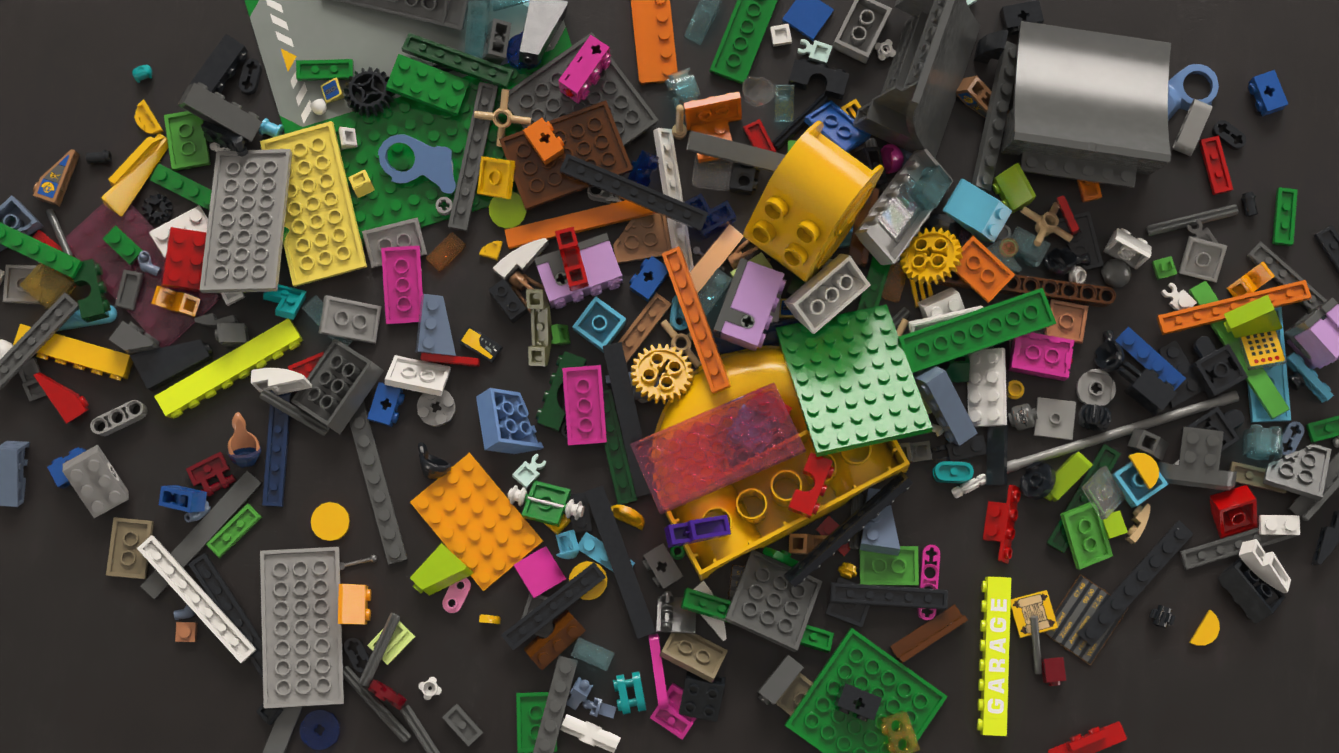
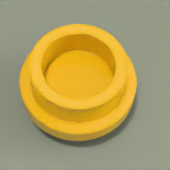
(1015, 389)
(847, 570)

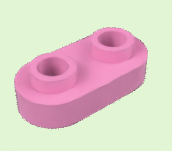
(456, 594)

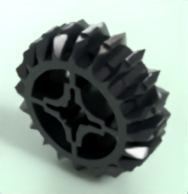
(371, 79)

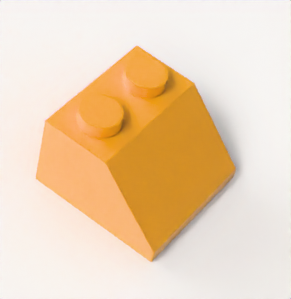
(353, 604)

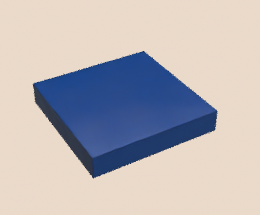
(808, 17)

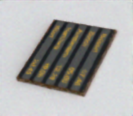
(1073, 612)

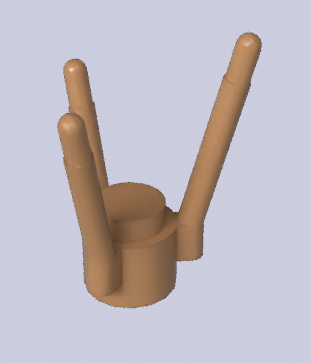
(735, 257)
(521, 281)

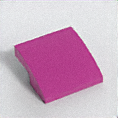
(539, 572)
(670, 717)

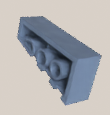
(18, 217)
(945, 404)

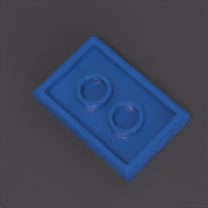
(838, 126)

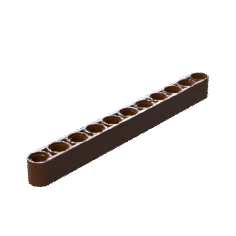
(1056, 285)

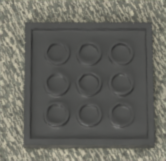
(770, 604)

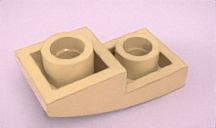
(1140, 517)

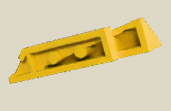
(133, 173)

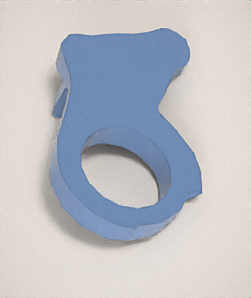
(1177, 96)
(430, 161)

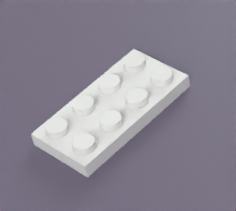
(987, 388)

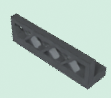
(1307, 507)

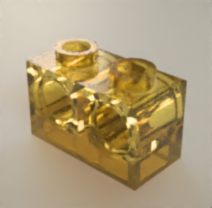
(904, 732)

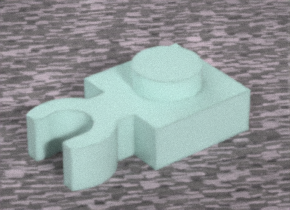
(818, 52)
(528, 472)

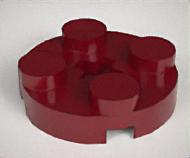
(386, 693)

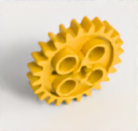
(931, 256)
(645, 367)

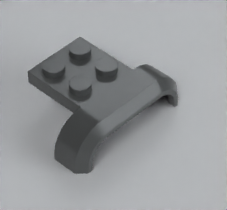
(1199, 461)

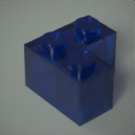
(717, 218)

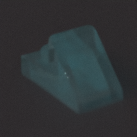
(784, 103)

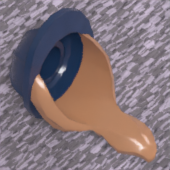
(243, 446)

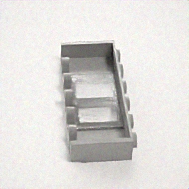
(895, 214)

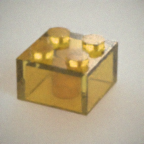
(47, 285)

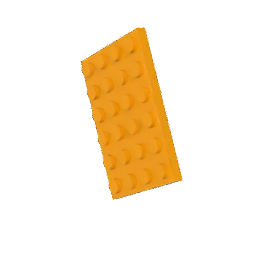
(476, 521)

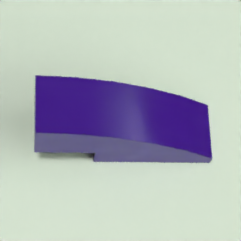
(697, 530)

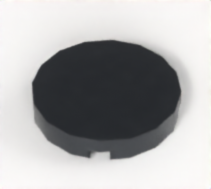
(1038, 480)

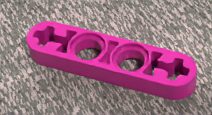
(929, 582)
(658, 671)

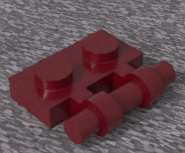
(208, 469)

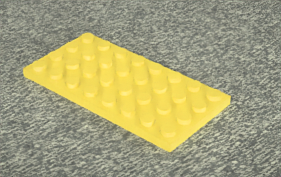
(319, 207)

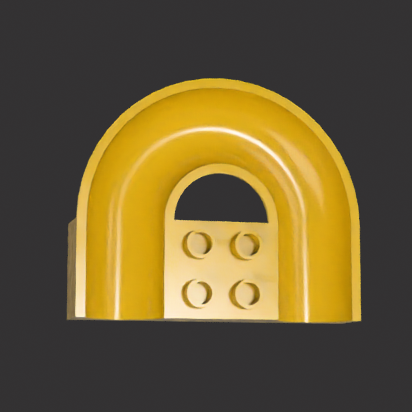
(760, 502)

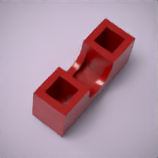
(571, 258)
(805, 502)

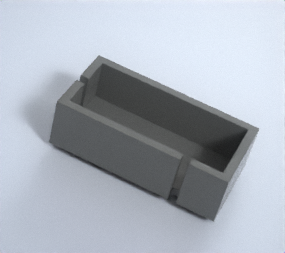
(216, 110)

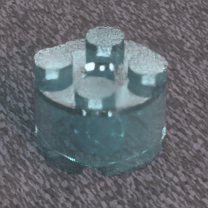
(683, 87)
(1262, 442)

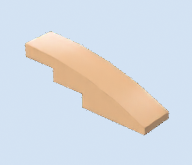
(715, 256)

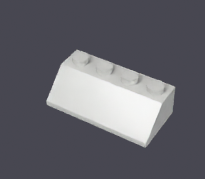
(827, 293)

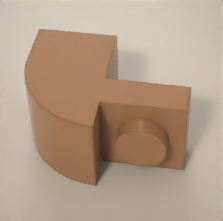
(804, 543)

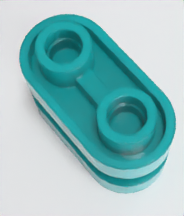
(952, 472)
(624, 702)

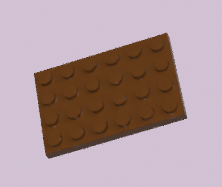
(586, 135)

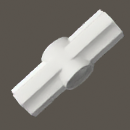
(590, 733)

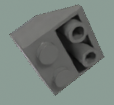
(131, 339)

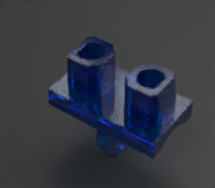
(643, 168)

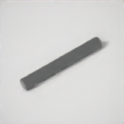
(58, 232)
(1036, 644)

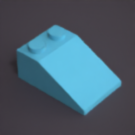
(977, 211)

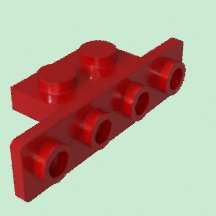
(1001, 521)
(1094, 741)

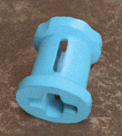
(270, 128)

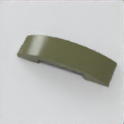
(540, 327)

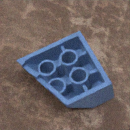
(506, 422)

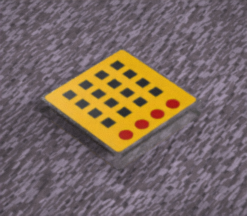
(1262, 350)

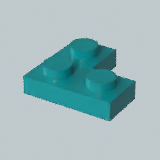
(289, 300)

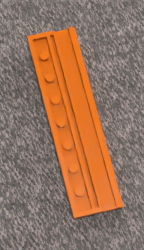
(654, 40)

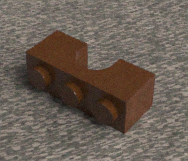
(565, 633)

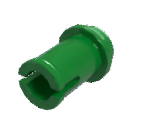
(677, 557)

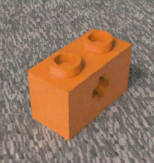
(535, 134)

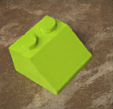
(1013, 188)

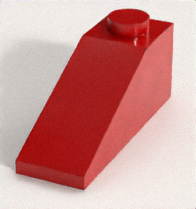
(65, 400)

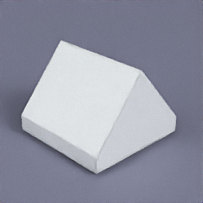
(347, 138)

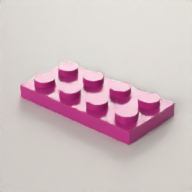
(402, 284)
(584, 405)

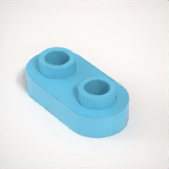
(676, 312)

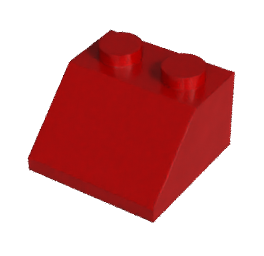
(1234, 511)

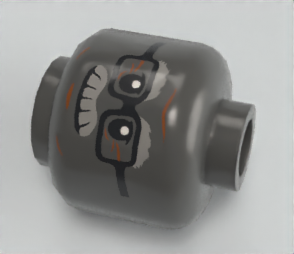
(1022, 416)

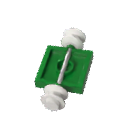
(546, 503)

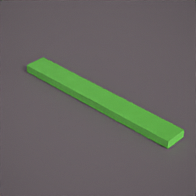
(1257, 378)

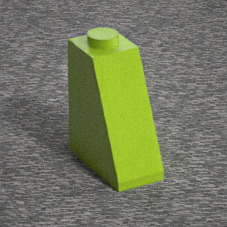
(1253, 318)
(1068, 475)
(439, 571)

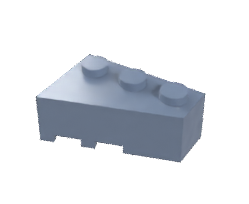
(433, 327)
(11, 473)
(880, 533)

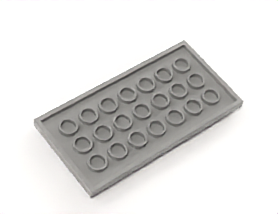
(246, 221)
(301, 627)

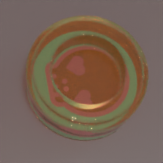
(1008, 247)

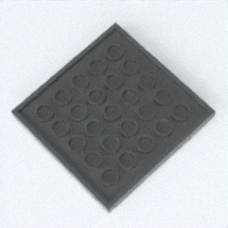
(541, 97)

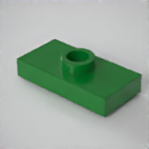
(782, 556)

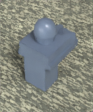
(579, 693)
(598, 707)

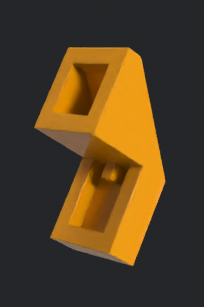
(1251, 281)
(175, 301)

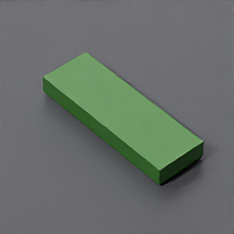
(234, 530)

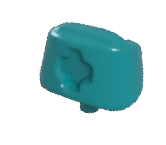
(142, 72)

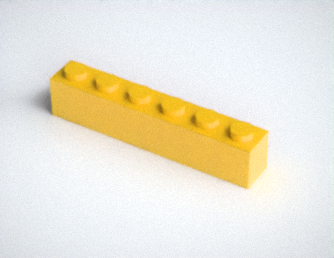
(83, 355)

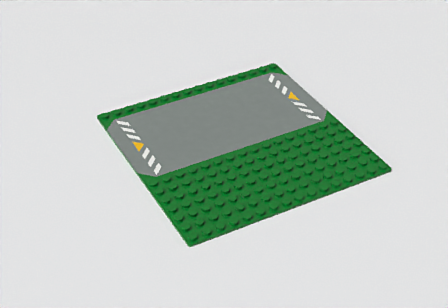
(374, 39)

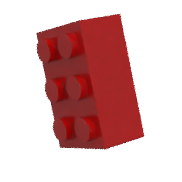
(184, 259)

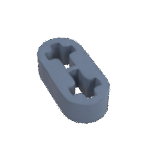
(1295, 439)

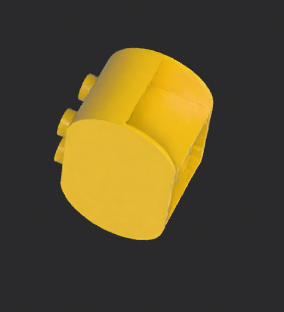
(810, 203)

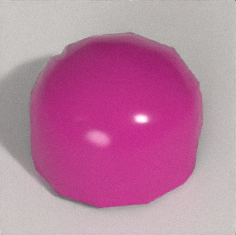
(892, 158)

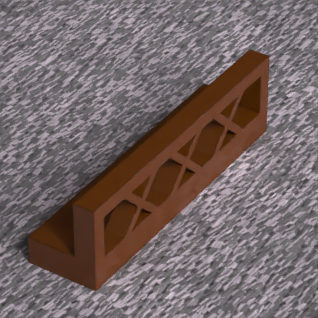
(857, 250)
(928, 633)

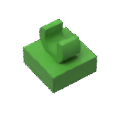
(1164, 268)
(560, 334)

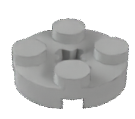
(1104, 381)
(441, 416)

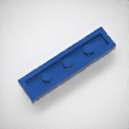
(1149, 357)

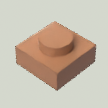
(186, 632)

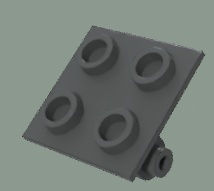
(672, 617)

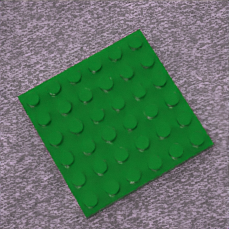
(874, 671)

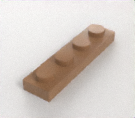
(644, 325)

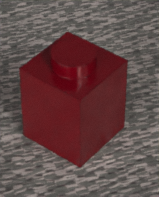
(1053, 671)

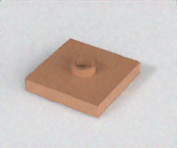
(1069, 320)

